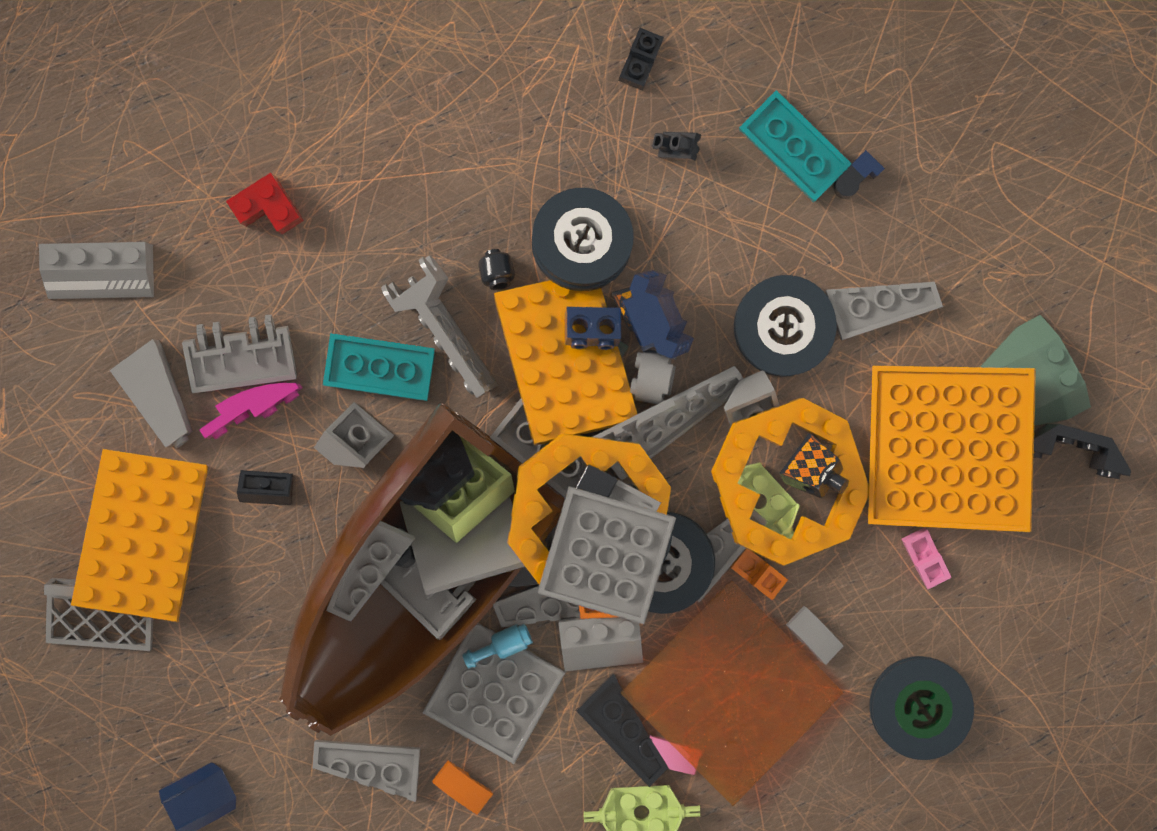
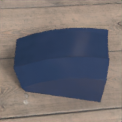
(198, 798)

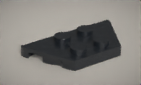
(440, 476)

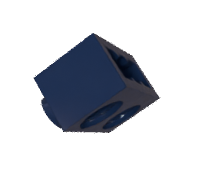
(592, 319)

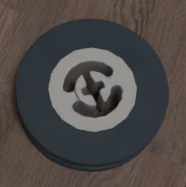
(696, 565)

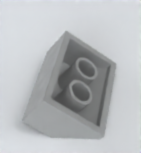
(599, 642)

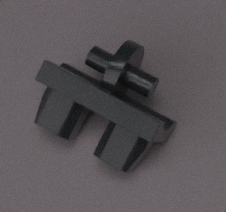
(677, 145)

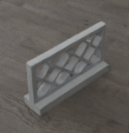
(64, 589)

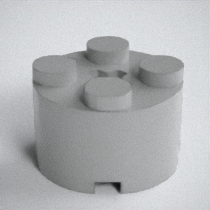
(654, 377)

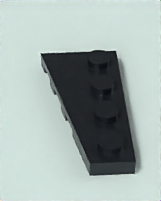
(622, 730)

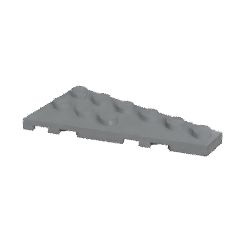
(673, 417)

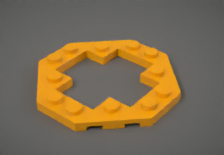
(599, 452)
(740, 501)

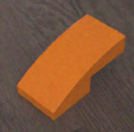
(759, 573)
(462, 787)

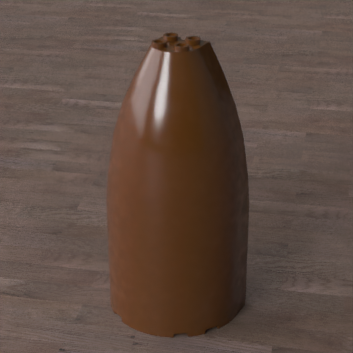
(352, 668)

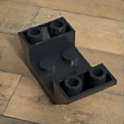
(1105, 456)

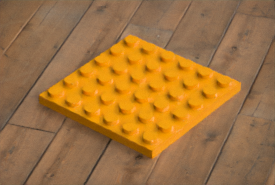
(952, 447)

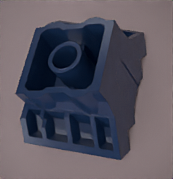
(656, 316)

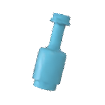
(503, 644)

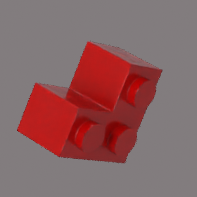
(267, 198)

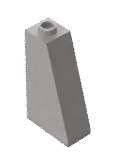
(153, 391)

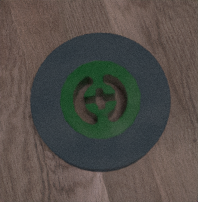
(946, 689)

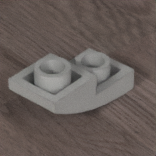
(814, 635)

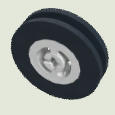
(558, 220)
(816, 327)

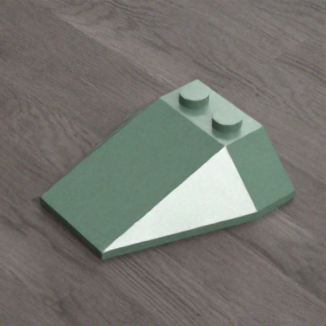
(1058, 385)

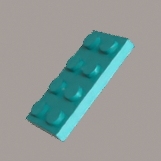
(794, 146)
(379, 366)

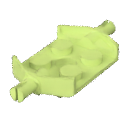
(779, 507)
(663, 807)

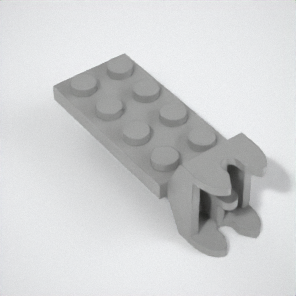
(424, 297)

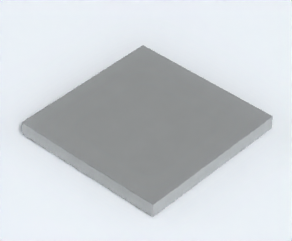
(606, 555)
(475, 557)
(497, 699)

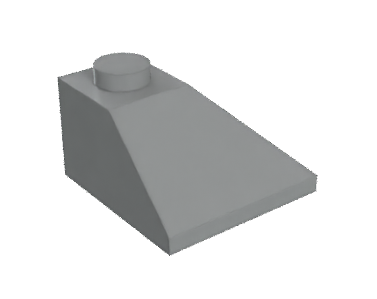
(750, 397)
(353, 438)

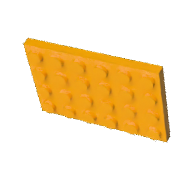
(558, 384)
(140, 535)

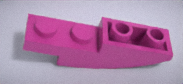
(258, 400)

